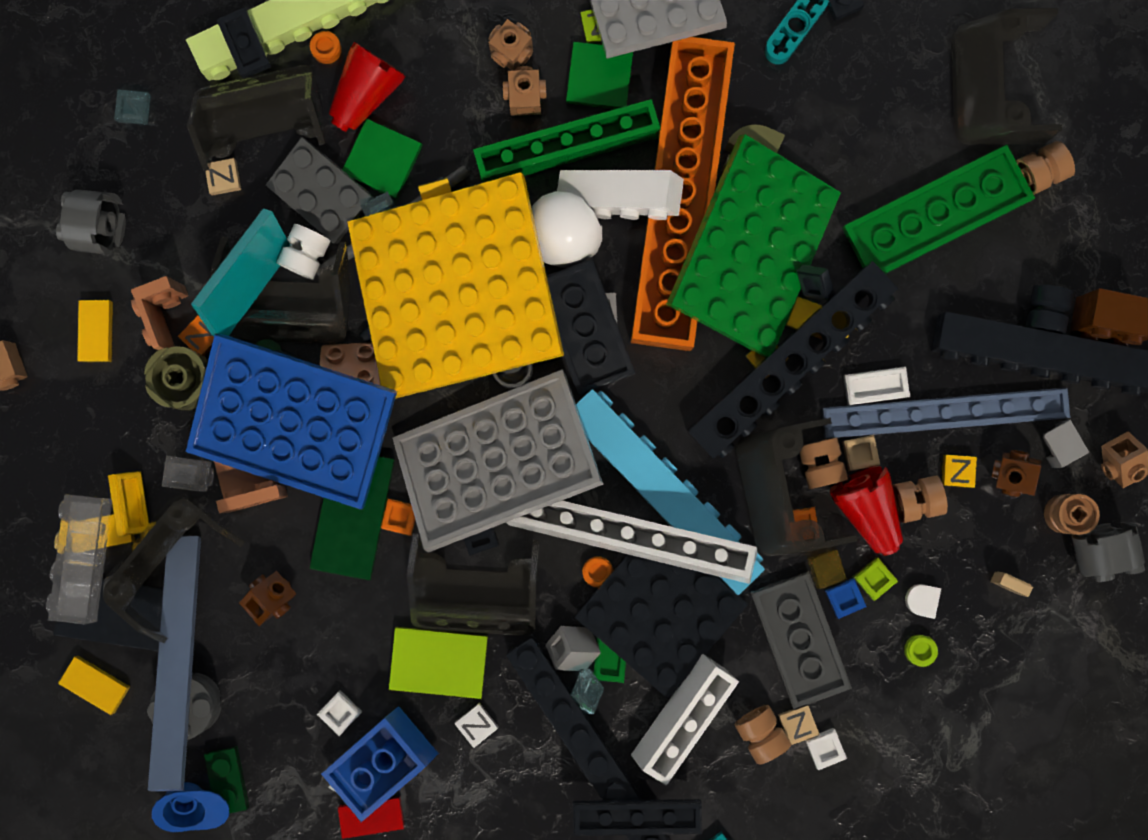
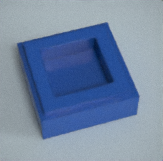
(845, 598)

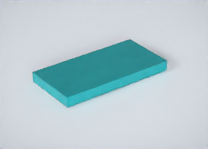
(241, 275)

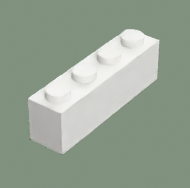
(626, 192)
(684, 719)

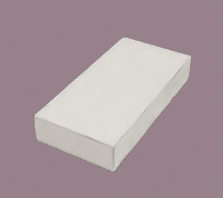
(876, 386)

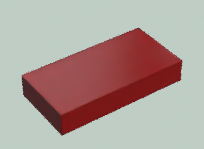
(384, 819)

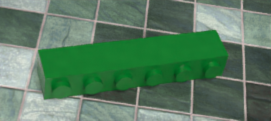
(569, 142)

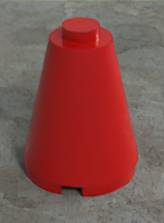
(362, 87)
(871, 508)

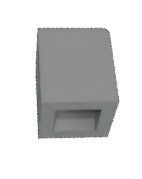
(1064, 444)
(572, 648)

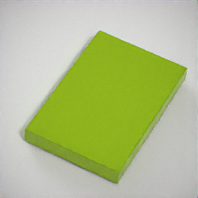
(438, 662)

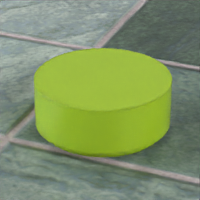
(921, 650)

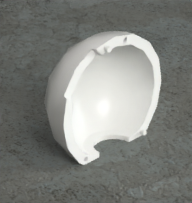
(566, 229)

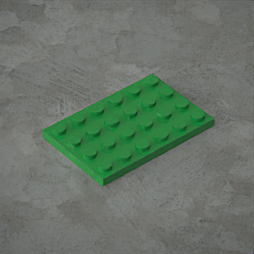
(751, 244)

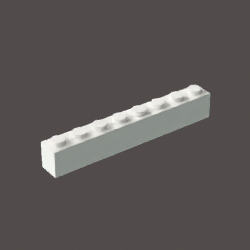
(643, 539)

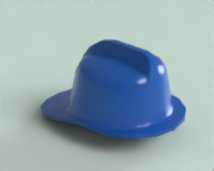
(190, 810)

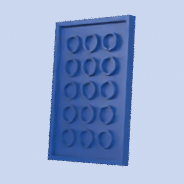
(290, 421)

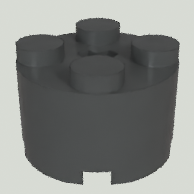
(91, 221)
(1109, 551)
(203, 705)

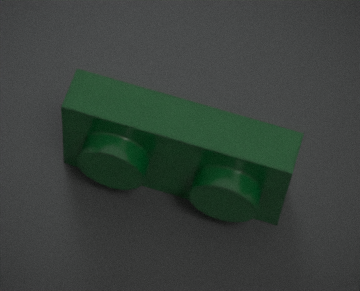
(227, 777)

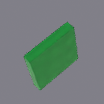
(598, 79)
(382, 158)

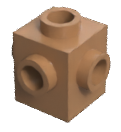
(510, 54)
(524, 91)
(1125, 460)

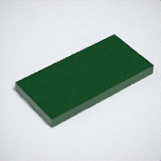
(350, 536)

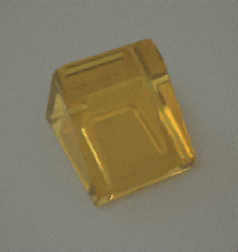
(827, 569)

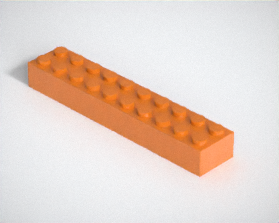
(690, 148)

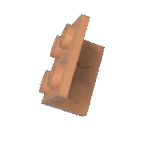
(147, 303)
(351, 359)
(245, 489)

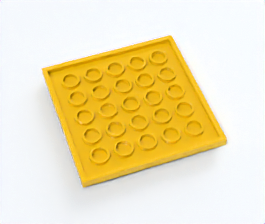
(455, 287)

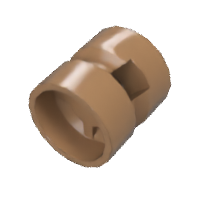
(1050, 166)
(827, 473)
(930, 498)
(1064, 510)
(765, 739)

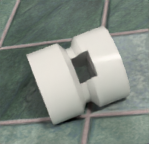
(303, 251)

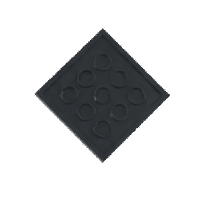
(660, 617)

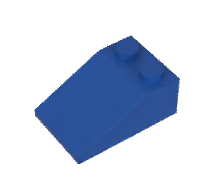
(380, 764)

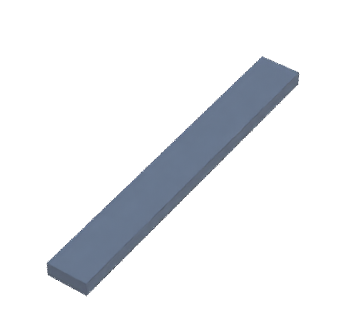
(946, 413)
(175, 667)

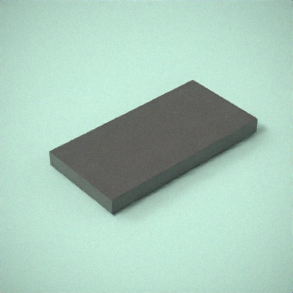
(800, 640)

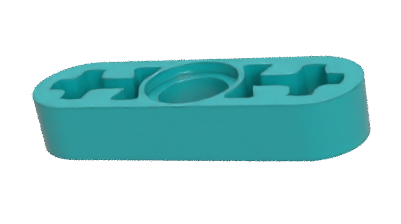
(791, 46)

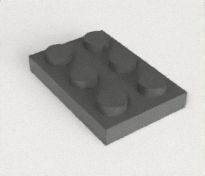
(319, 190)

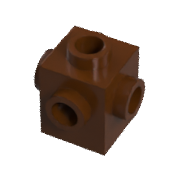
(1024, 482)
(268, 598)

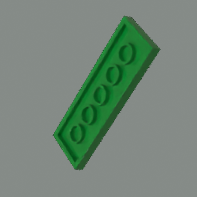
(939, 211)

